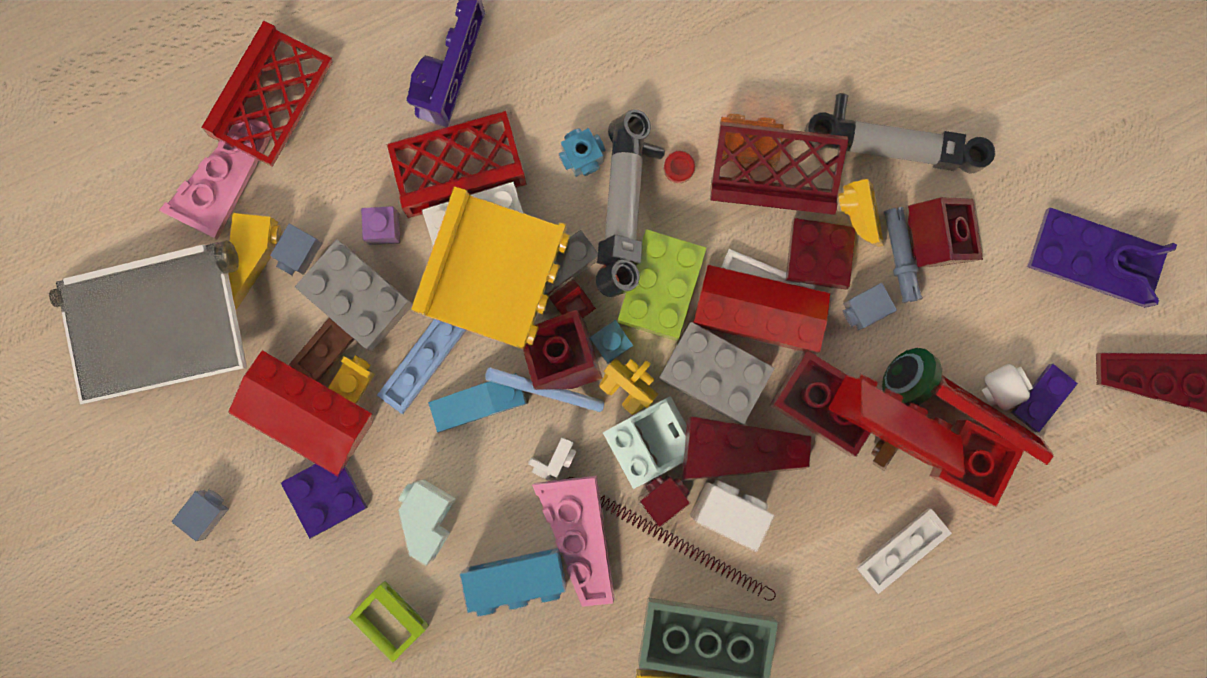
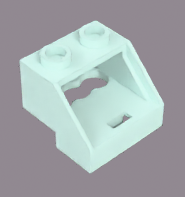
(632, 451)
(421, 516)

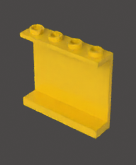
(490, 269)

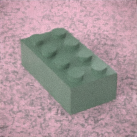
(706, 641)

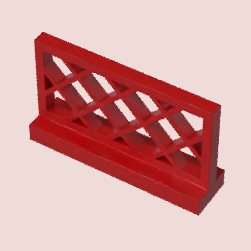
(241, 87)
(440, 193)

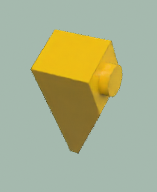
(254, 241)

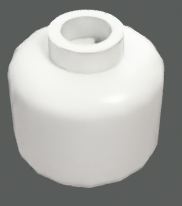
(1007, 387)

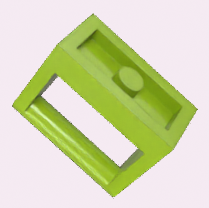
(400, 610)

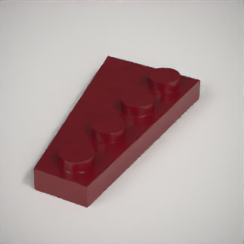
(1158, 376)
(736, 449)

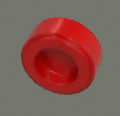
(679, 167)

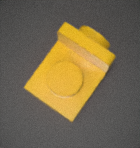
(352, 378)

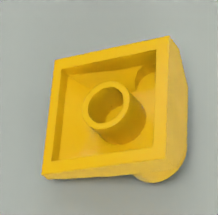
(861, 205)

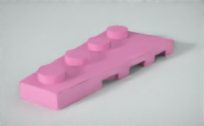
(578, 526)

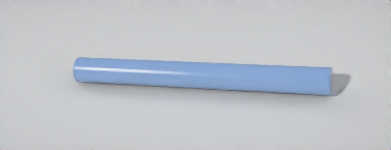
(558, 394)

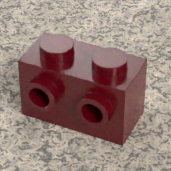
(664, 498)

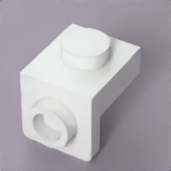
(562, 457)

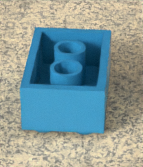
(513, 582)

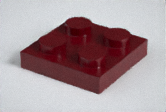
(820, 253)

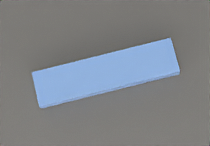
(420, 365)

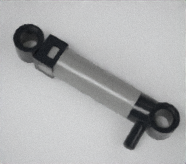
(942, 150)
(620, 248)

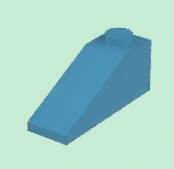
(475, 404)

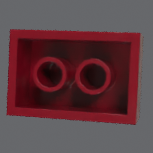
(806, 401)

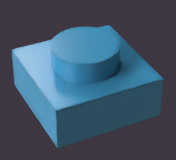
(611, 341)

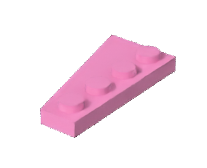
(217, 185)

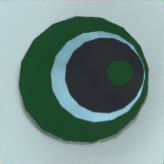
(913, 375)

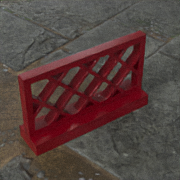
(780, 194)

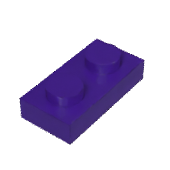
(1045, 398)

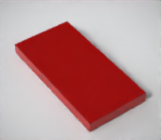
(994, 420)

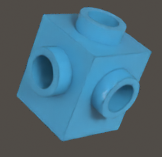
(582, 163)

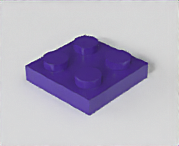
(323, 498)

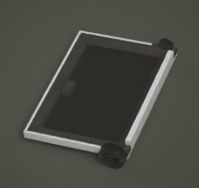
(151, 322)

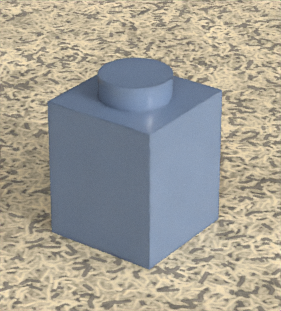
(295, 250)
(868, 307)
(200, 514)

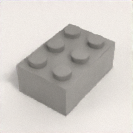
(353, 295)
(716, 373)

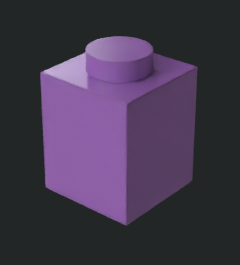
(380, 225)

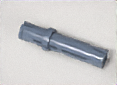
(902, 254)

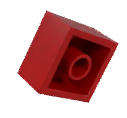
(987, 464)

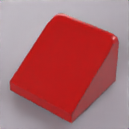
(572, 298)

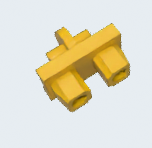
(633, 380)

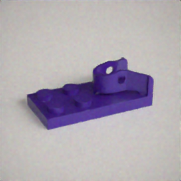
(437, 96)
(1099, 258)

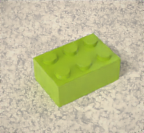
(665, 285)

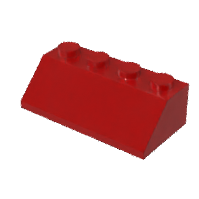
(762, 309)
(300, 413)
(899, 424)

